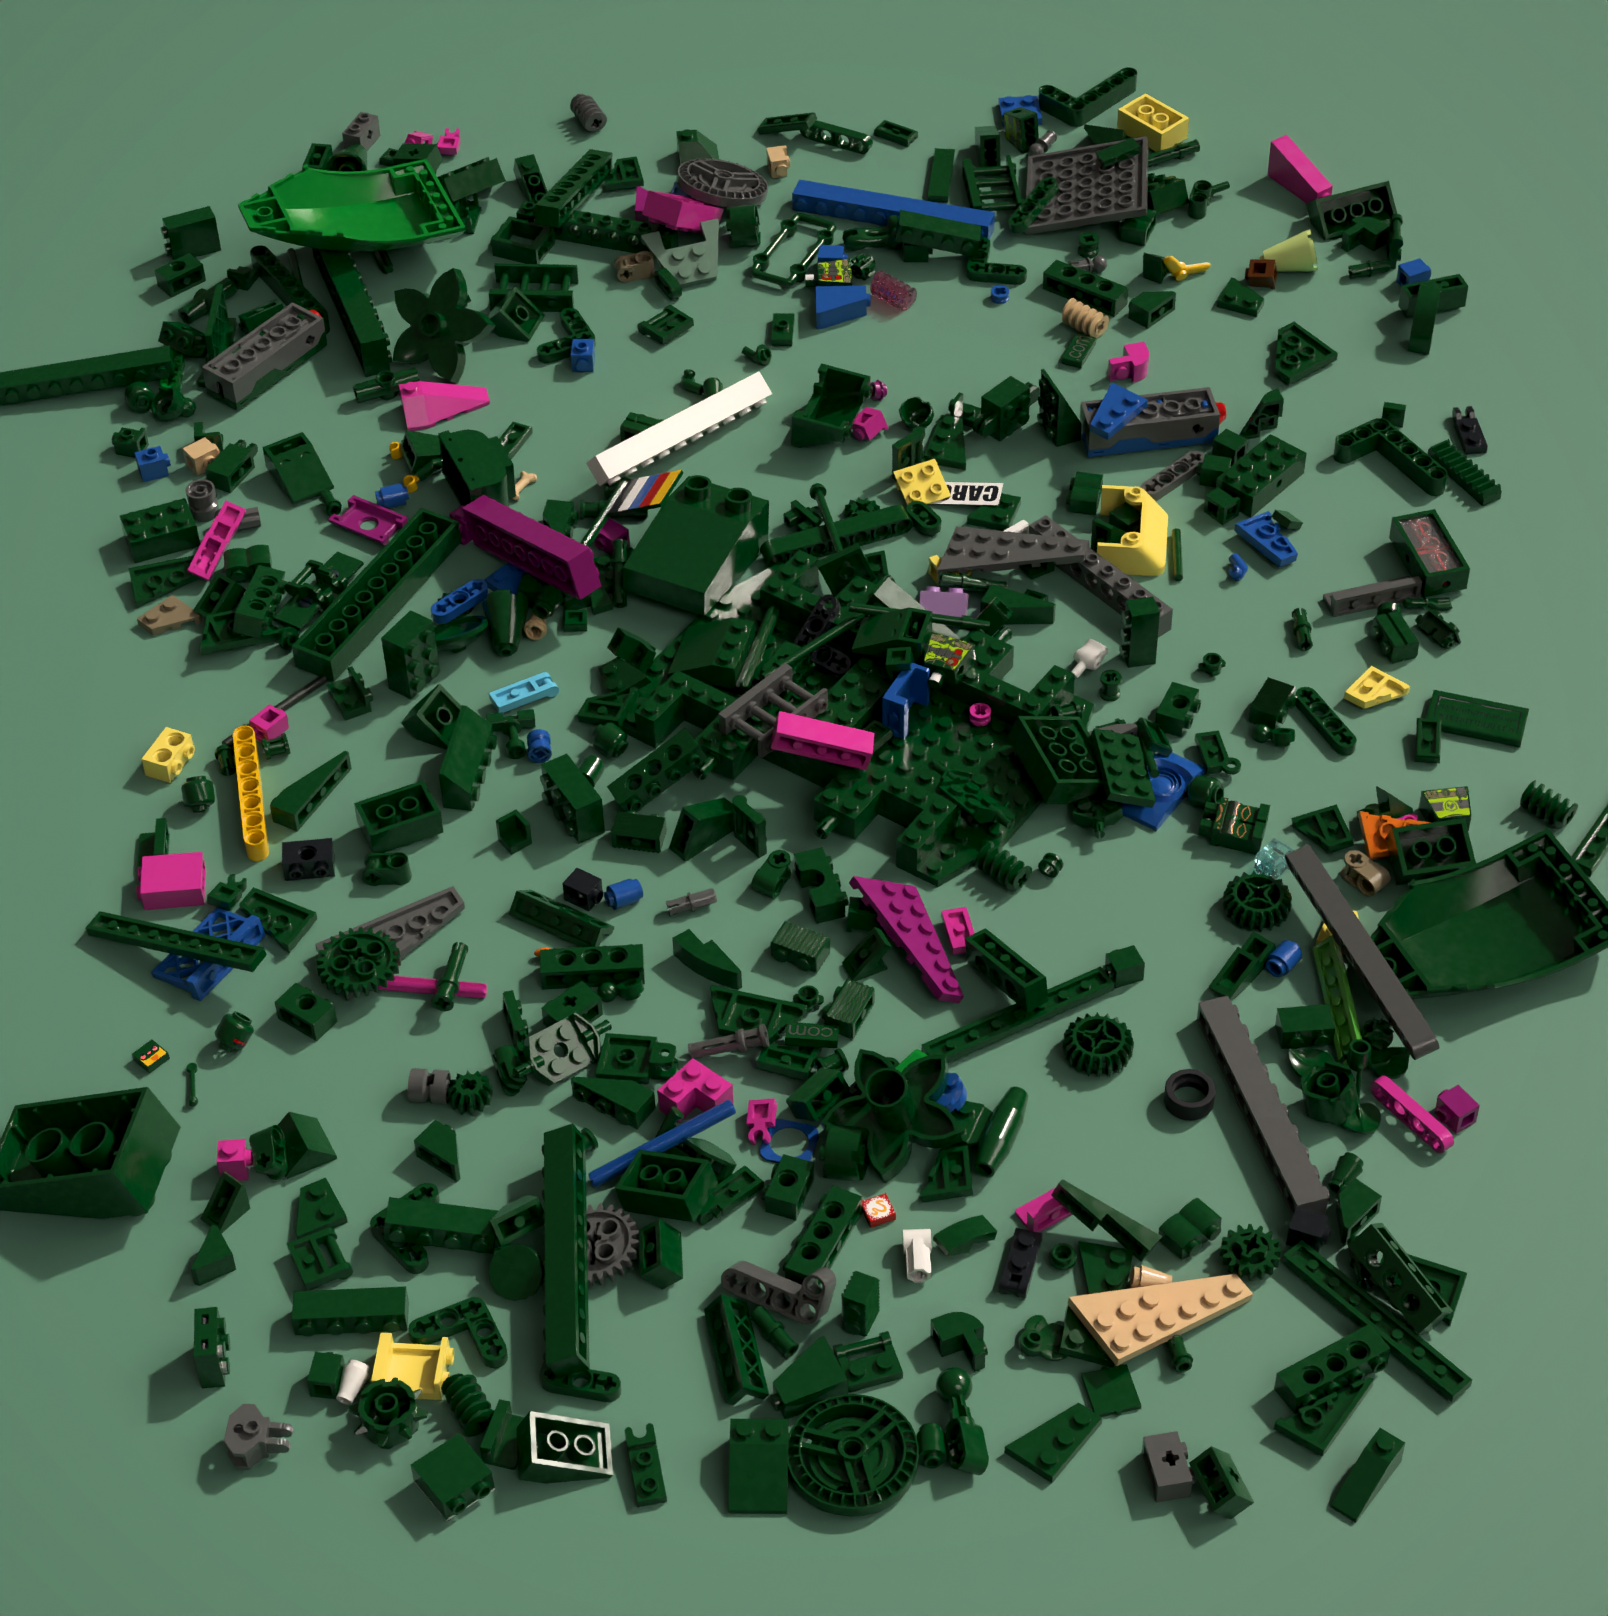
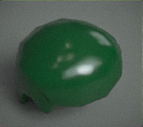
(916, 413)

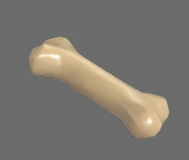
(523, 482)

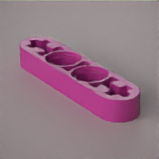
(1412, 1114)

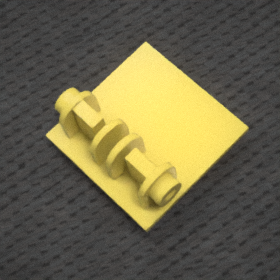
(922, 483)

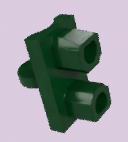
(804, 517)

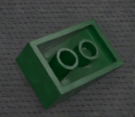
(562, 1449)
(758, 1466)

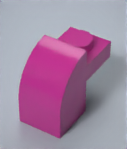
(1132, 364)

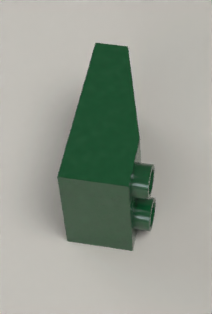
(697, 545)
(86, 1155)

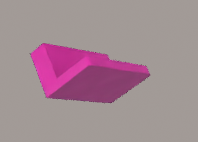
(1041, 1212)

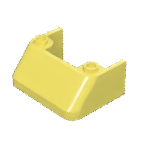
(1139, 552)

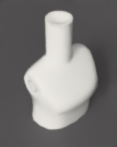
(1089, 657)

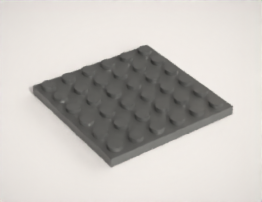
(1087, 189)

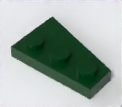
(160, 578)
(1055, 1442)

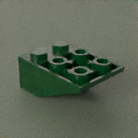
(1166, 193)
(1056, 414)
(297, 467)
(894, 630)

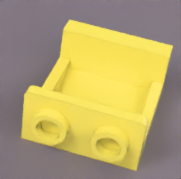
(415, 1364)

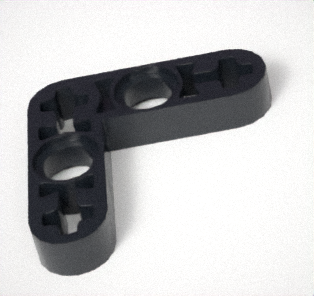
(802, 637)

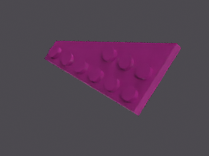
(909, 926)

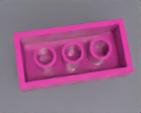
(679, 211)

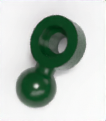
(1281, 736)
(626, 989)

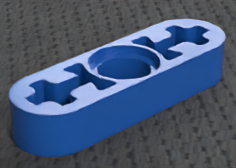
(447, 610)

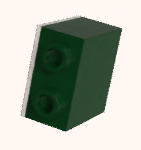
(452, 1477)

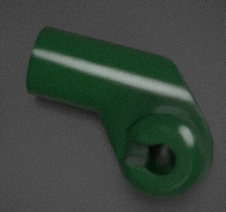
(689, 383)

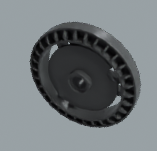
(721, 183)

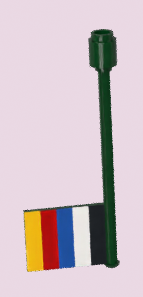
(629, 497)

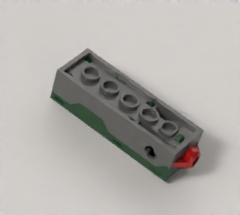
(264, 355)

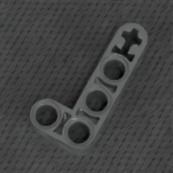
(745, 1280)

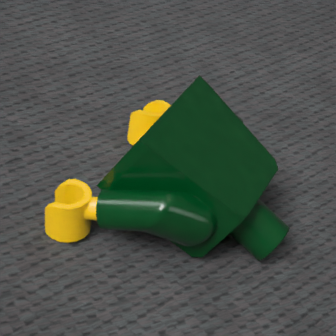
(421, 455)

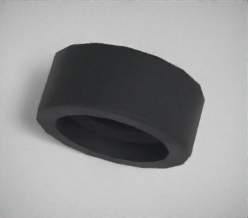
(1188, 1110)

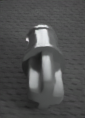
(691, 901)

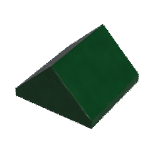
(305, 1143)

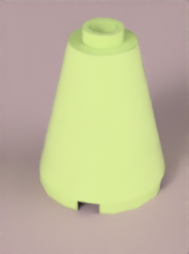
(1293, 254)

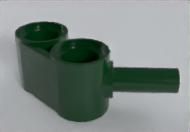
(1201, 197)

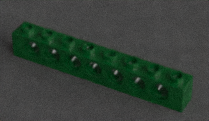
(573, 188)
(605, 230)

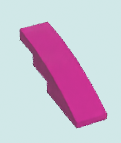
(216, 540)

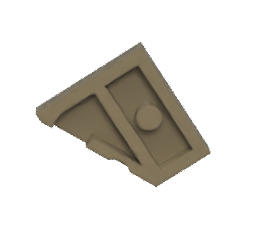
(167, 616)

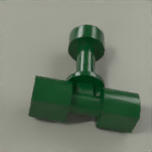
(512, 726)

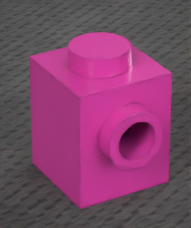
(234, 1158)

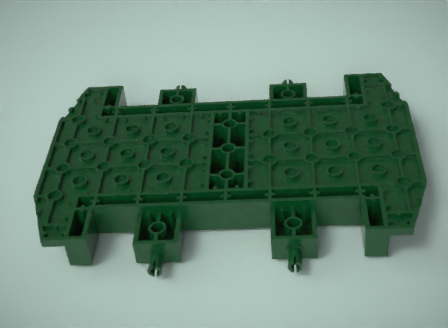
(900, 776)

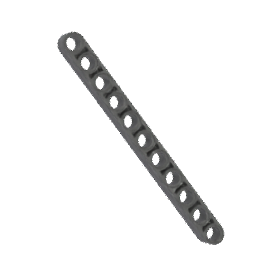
(1362, 952)

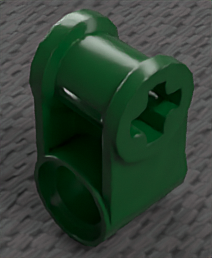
(388, 869)
(772, 874)
(269, 1152)

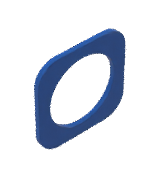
(809, 1130)

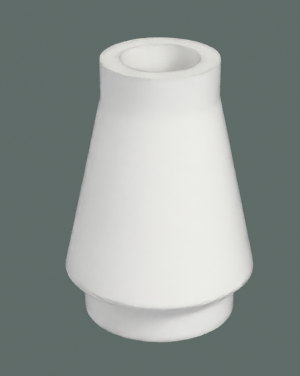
(352, 1380)

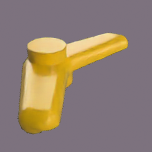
(1180, 270)

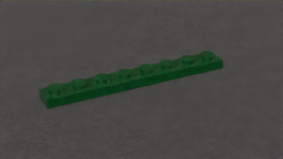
(176, 941)
(1015, 1018)
(1366, 1310)

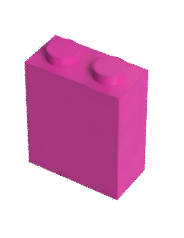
(172, 881)

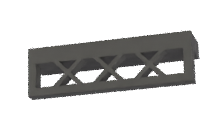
(1372, 595)

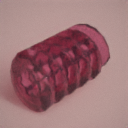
(893, 291)

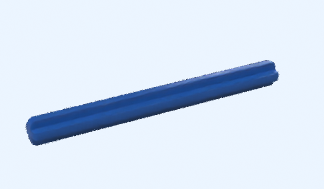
(664, 1141)

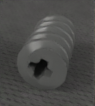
(588, 112)

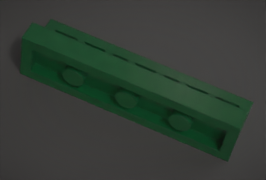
(559, 918)
(729, 1349)

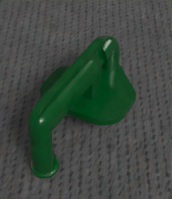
(704, 1148)

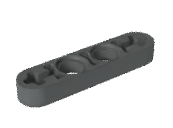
(1187, 463)

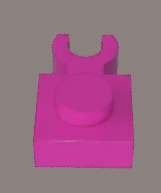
(449, 143)
(759, 1117)

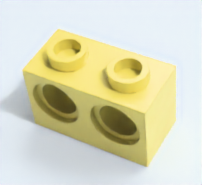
(168, 755)

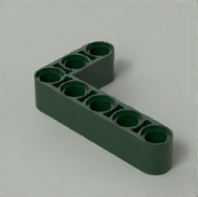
(1091, 103)
(1396, 448)

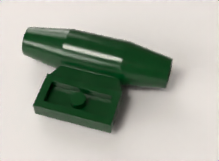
(990, 1130)

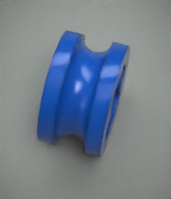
(999, 294)

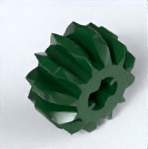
(469, 1092)

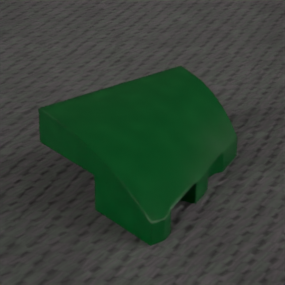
(1265, 415)

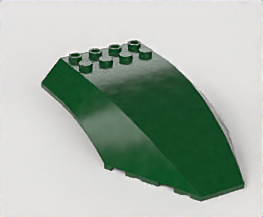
(1494, 922)

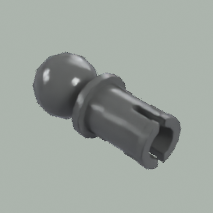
(1042, 144)
(1098, 264)

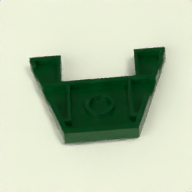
(600, 600)

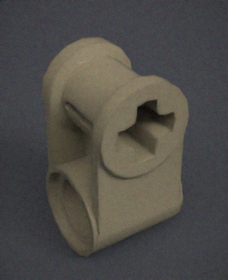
(636, 266)
(1366, 875)

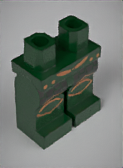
(1235, 825)

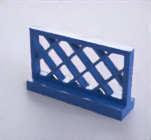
(208, 975)

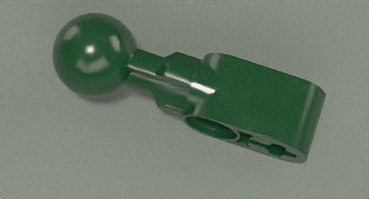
(963, 1437)

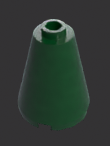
(350, 159)
(506, 619)

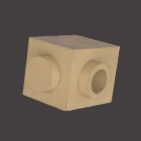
(200, 455)

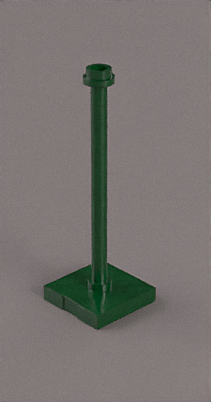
(845, 563)

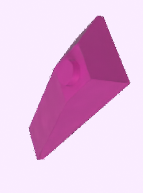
(430, 402)

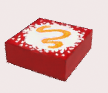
(878, 1210)

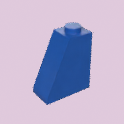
(840, 304)

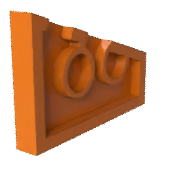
(1375, 830)

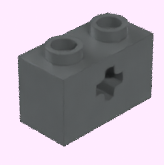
(362, 131)
(1167, 1466)

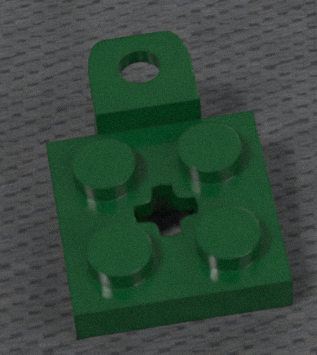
(645, 1058)

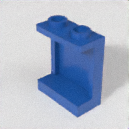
(906, 689)

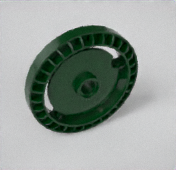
(863, 1473)

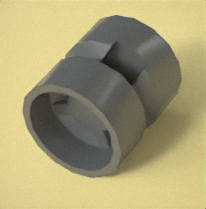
(202, 500)
(428, 1086)

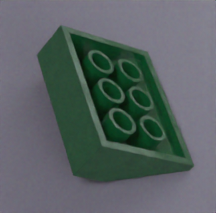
(1057, 757)

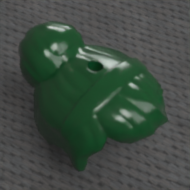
(171, 404)

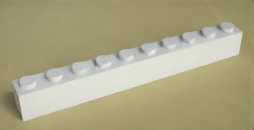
(678, 429)

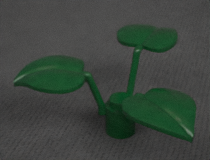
(1388, 1062)

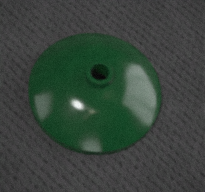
(459, 633)

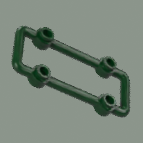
(788, 230)

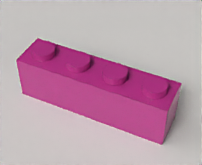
(822, 740)

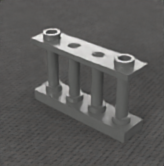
(763, 694)

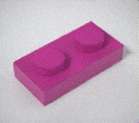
(957, 927)

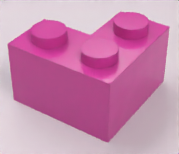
(692, 1088)

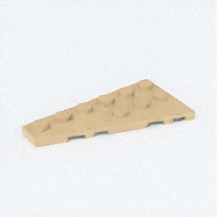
(1148, 1316)

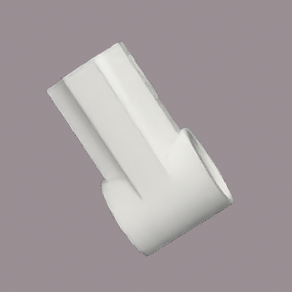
(917, 1250)

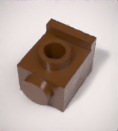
(1261, 273)

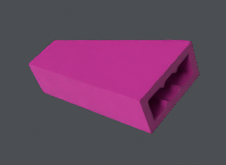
(1295, 171)

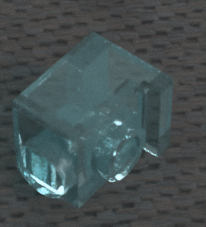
(1269, 861)

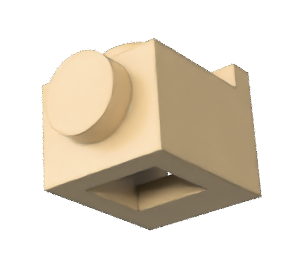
(777, 161)

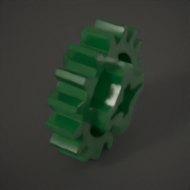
(1250, 1252)

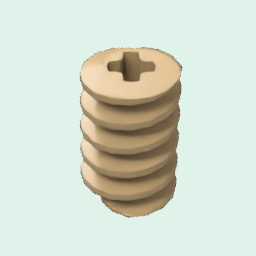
(1084, 318)

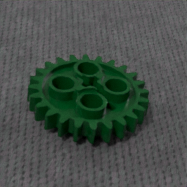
(358, 962)

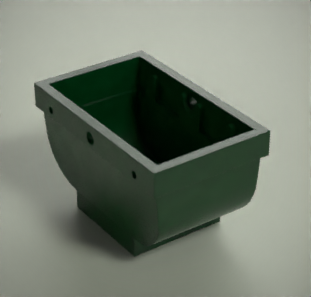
(476, 466)

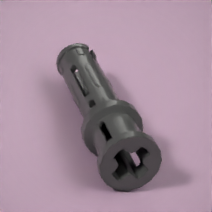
(742, 1042)

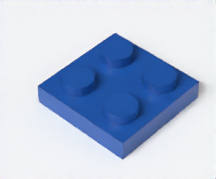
(1028, 102)

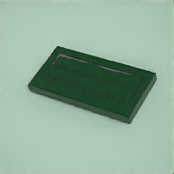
(1478, 718)

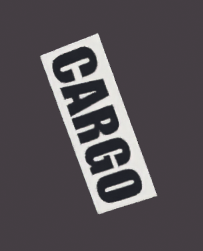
(972, 493)

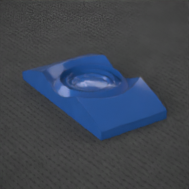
(1168, 789)

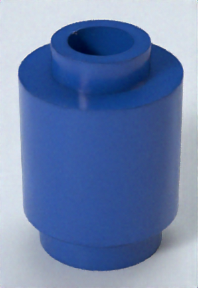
(392, 496)
(623, 893)
(1283, 958)

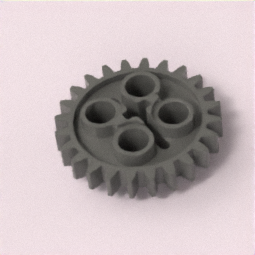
(620, 1244)

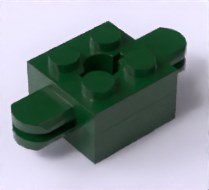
(1005, 408)

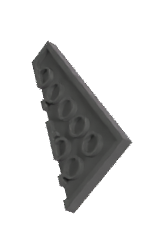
(1007, 550)

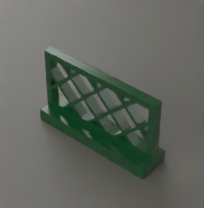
(220, 328)

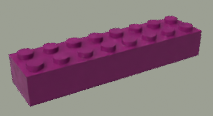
(532, 547)

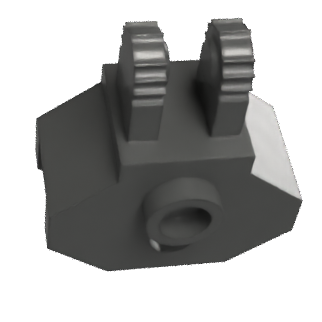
(251, 1435)

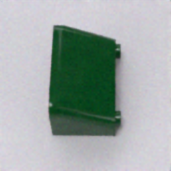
(831, 407)

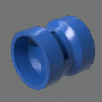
(539, 746)

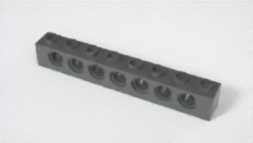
(1102, 577)

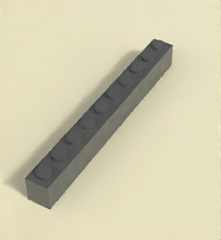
(1261, 1106)

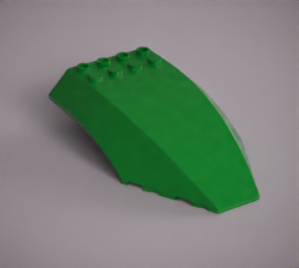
(355, 209)

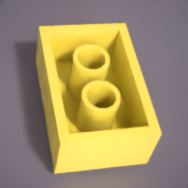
(1155, 120)

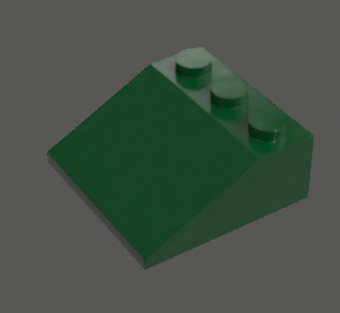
(715, 651)

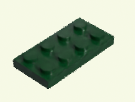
(1122, 768)

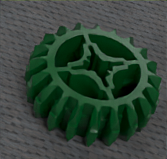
(1257, 909)
(1098, 1044)

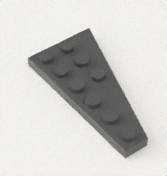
(413, 922)

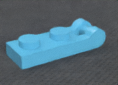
(523, 692)

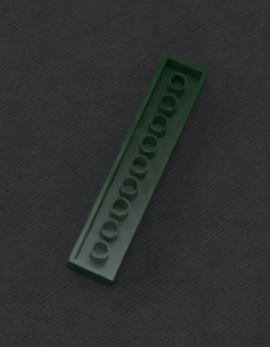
(355, 309)
(376, 594)

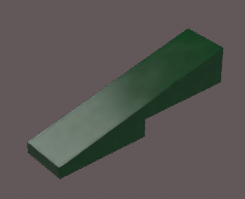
(1095, 1213)

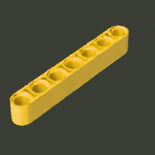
(250, 793)

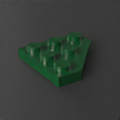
(1300, 353)

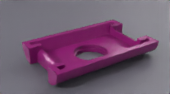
(363, 510)

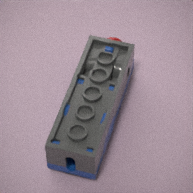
(1166, 422)

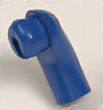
(1240, 567)

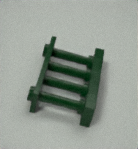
(973, 184)
(546, 274)

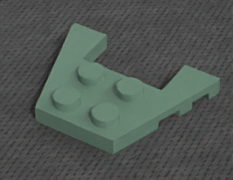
(688, 263)

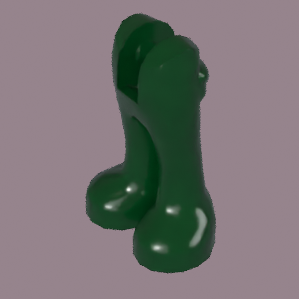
(860, 238)

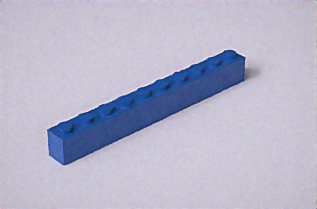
(877, 207)

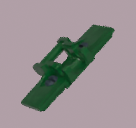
(311, 599)

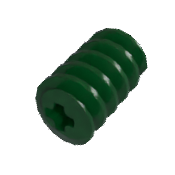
(1548, 806)
(1002, 866)
(468, 1403)

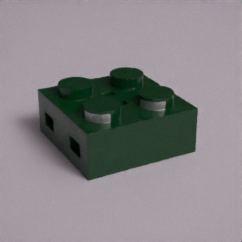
(211, 1347)

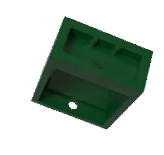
(519, 252)

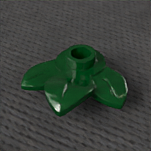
(1041, 1338)

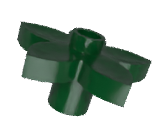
(439, 325)
(897, 1109)

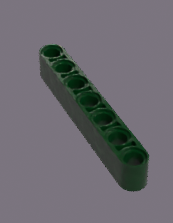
(284, 283)
(858, 529)

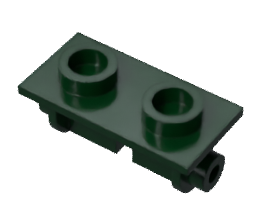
(1445, 632)

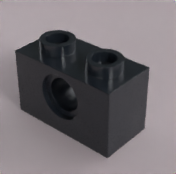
(308, 859)

